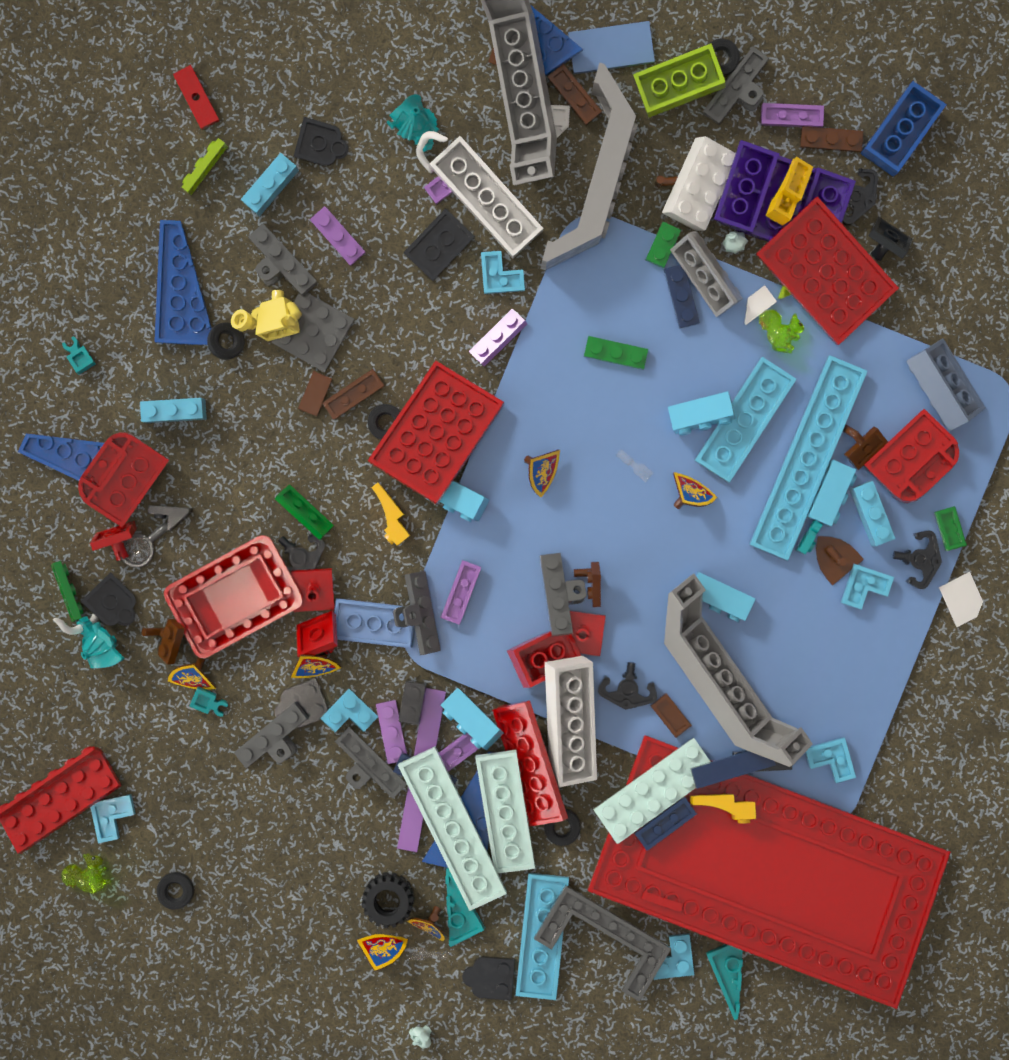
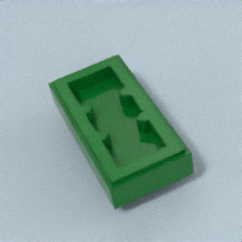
(950, 528)

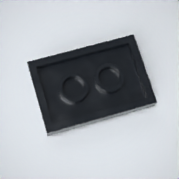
(439, 245)

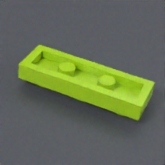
(204, 165)

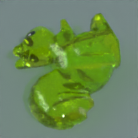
(780, 334)
(89, 879)

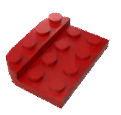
(915, 458)
(120, 476)

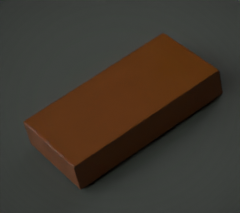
(315, 393)
(670, 715)

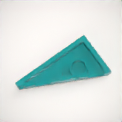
(461, 921)
(727, 966)

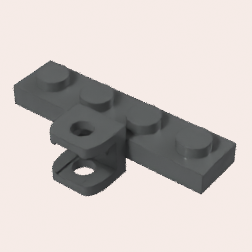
(739, 88)
(279, 262)
(559, 594)
(419, 613)
(273, 738)
(368, 765)

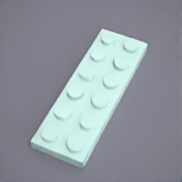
(651, 792)
(505, 811)

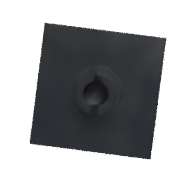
(888, 239)

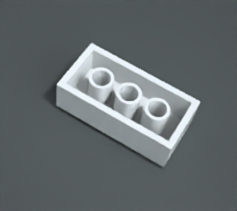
(699, 184)

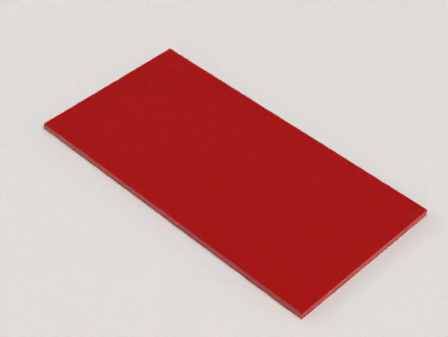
(788, 886)

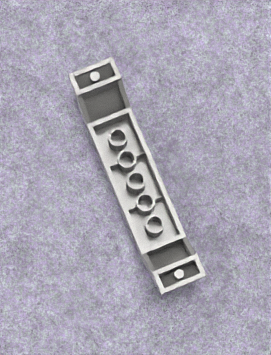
(523, 89)
(607, 171)
(722, 683)

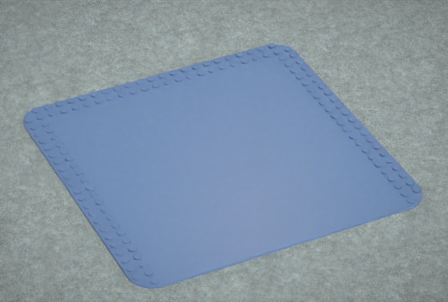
(799, 647)

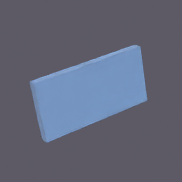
(613, 46)
(371, 624)

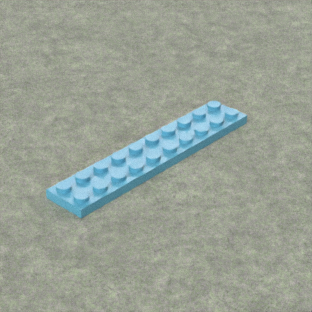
(808, 457)

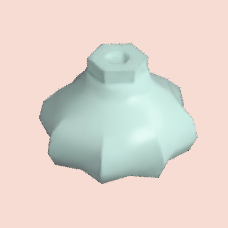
(734, 242)
(421, 1036)

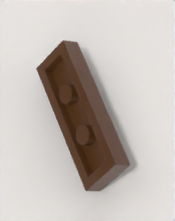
(574, 95)
(831, 139)
(353, 394)

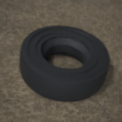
(733, 52)
(217, 350)
(374, 416)
(566, 839)
(175, 903)

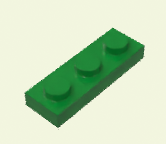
(616, 352)
(304, 512)
(67, 591)

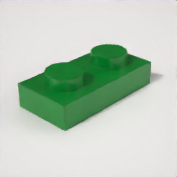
(662, 244)

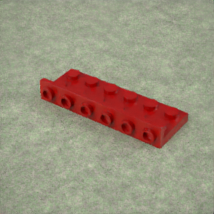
(538, 780)
(58, 798)

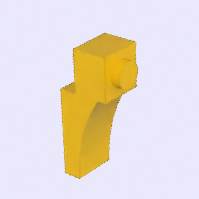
(790, 192)
(395, 530)
(740, 811)

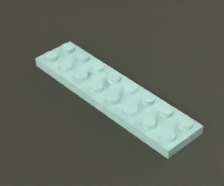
(452, 828)

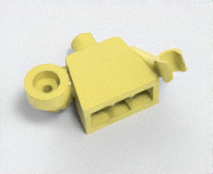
(271, 319)

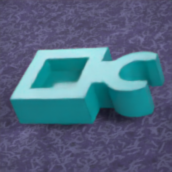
(79, 357)
(807, 542)
(205, 700)

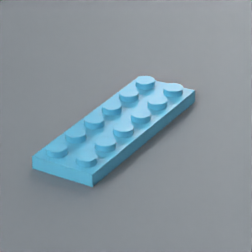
(753, 410)
(537, 963)

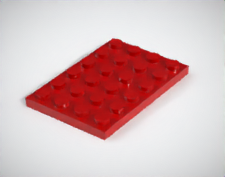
(827, 270)
(436, 432)

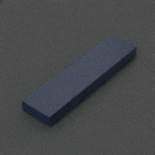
(728, 768)

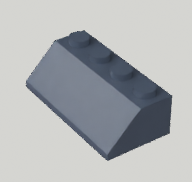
(946, 385)

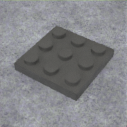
(320, 332)

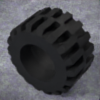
(392, 883)

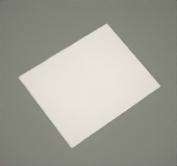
(962, 599)

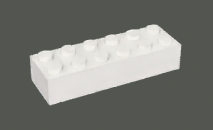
(486, 197)
(571, 720)

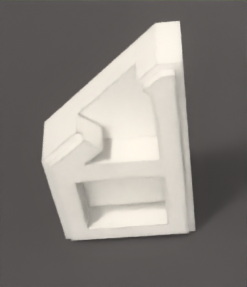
(560, 118)
(758, 303)

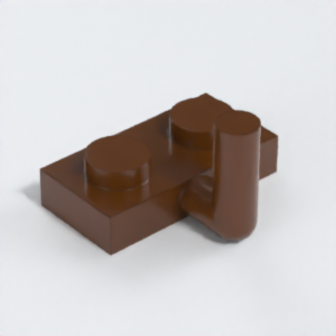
(865, 446)
(594, 577)
(171, 639)

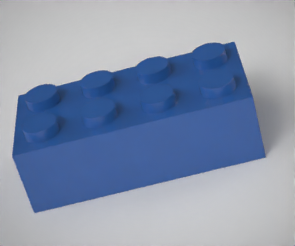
(903, 128)

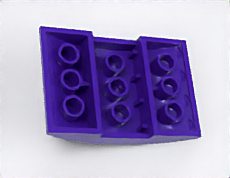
(756, 180)

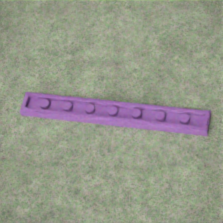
(426, 739)

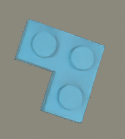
(497, 280)
(862, 580)
(349, 707)
(833, 753)
(105, 815)
(680, 961)

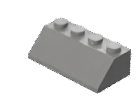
(706, 273)

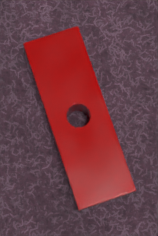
(190, 87)

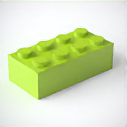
(679, 80)

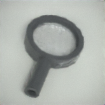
(142, 548)

